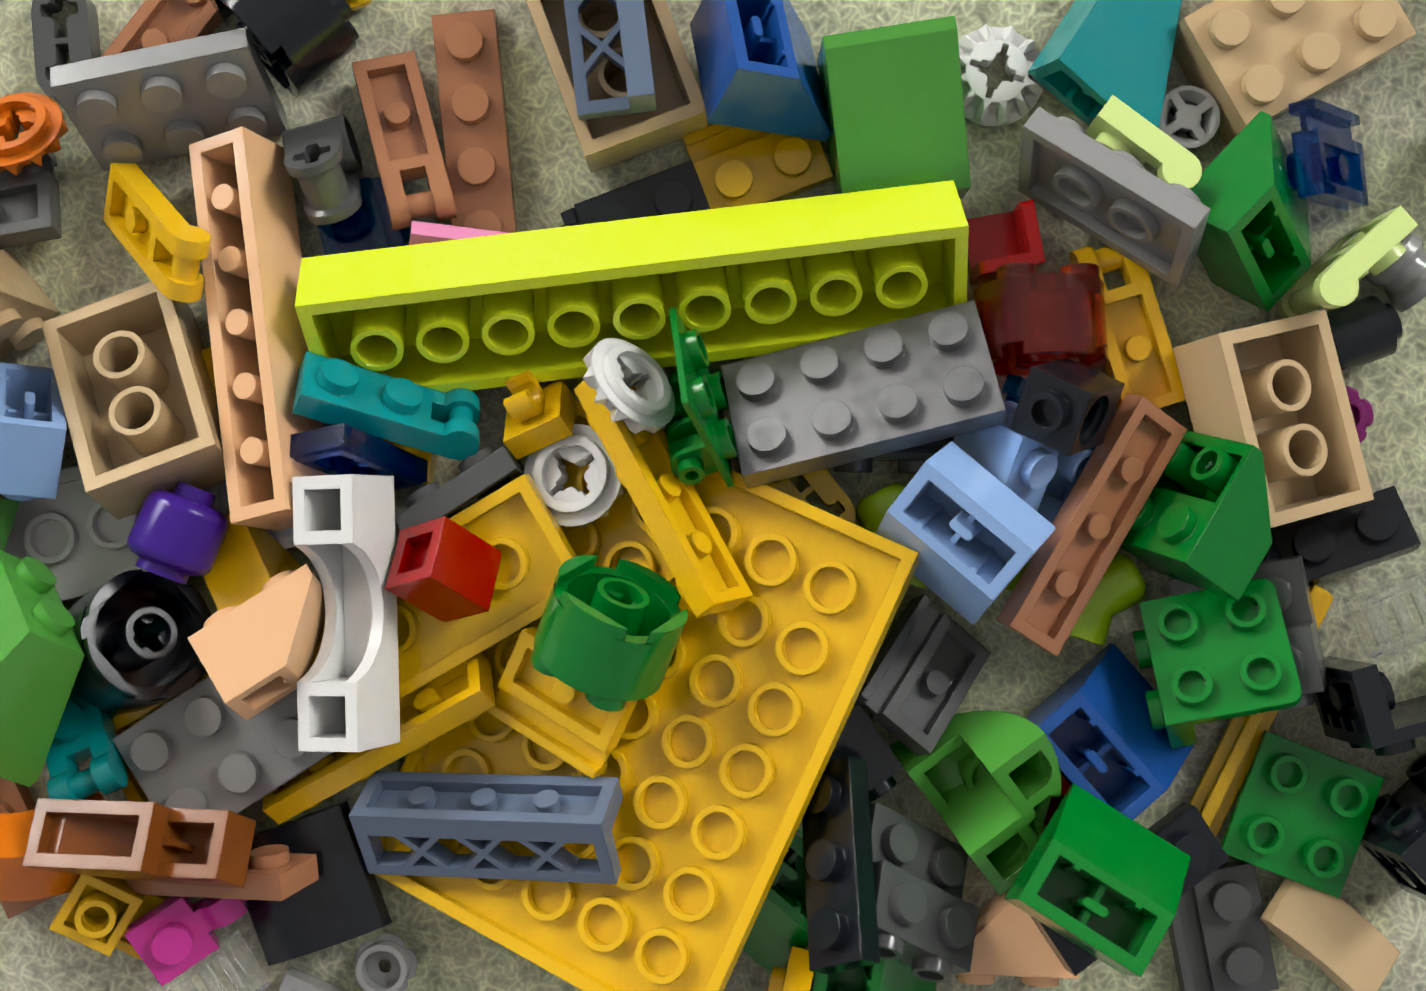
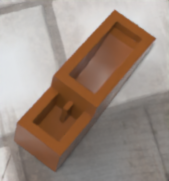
(140, 842)

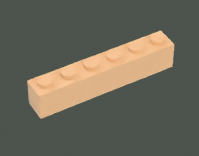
(252, 320)

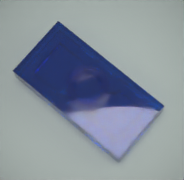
(348, 450)

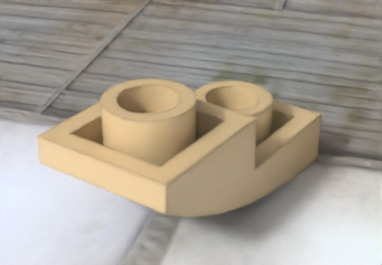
(1331, 936)

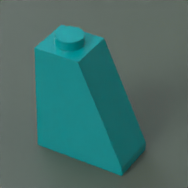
(1110, 51)

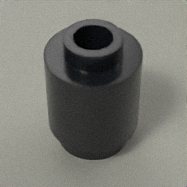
(1364, 331)

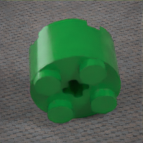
(609, 630)

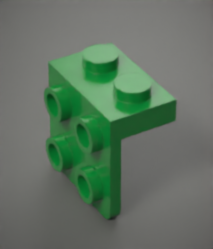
(1215, 658)

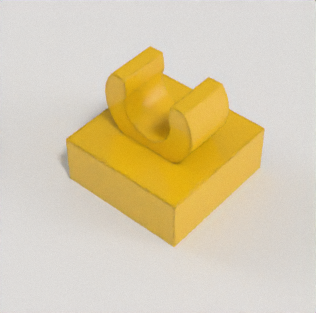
(536, 414)

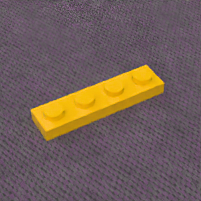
(672, 513)
(424, 716)

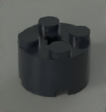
(295, 37)
(128, 675)

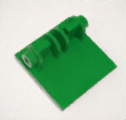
(698, 433)
(1301, 814)

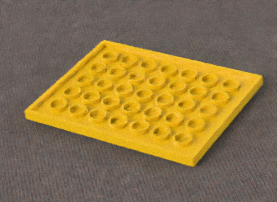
(707, 763)

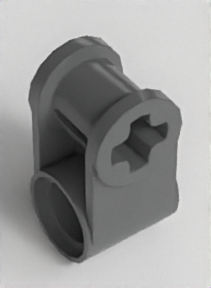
(326, 167)

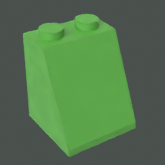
(895, 106)
(36, 665)

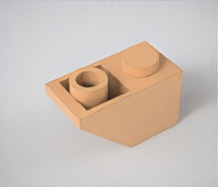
(265, 643)
(1011, 945)

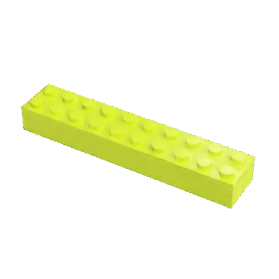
(545, 297)

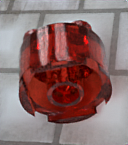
(1043, 316)

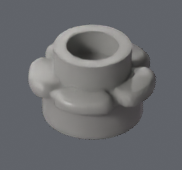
(388, 947)

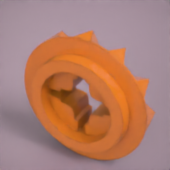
(42, 125)

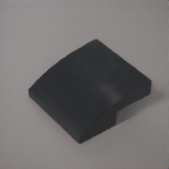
(330, 910)

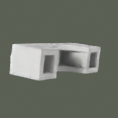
(353, 686)

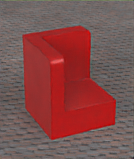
(1002, 241)
(444, 570)

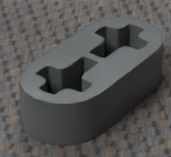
(50, 40)

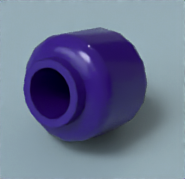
(178, 533)

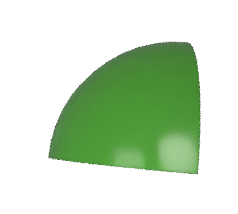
(990, 786)

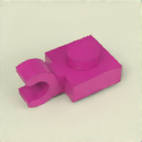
(181, 933)

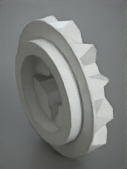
(1011, 99)
(615, 368)
(548, 472)

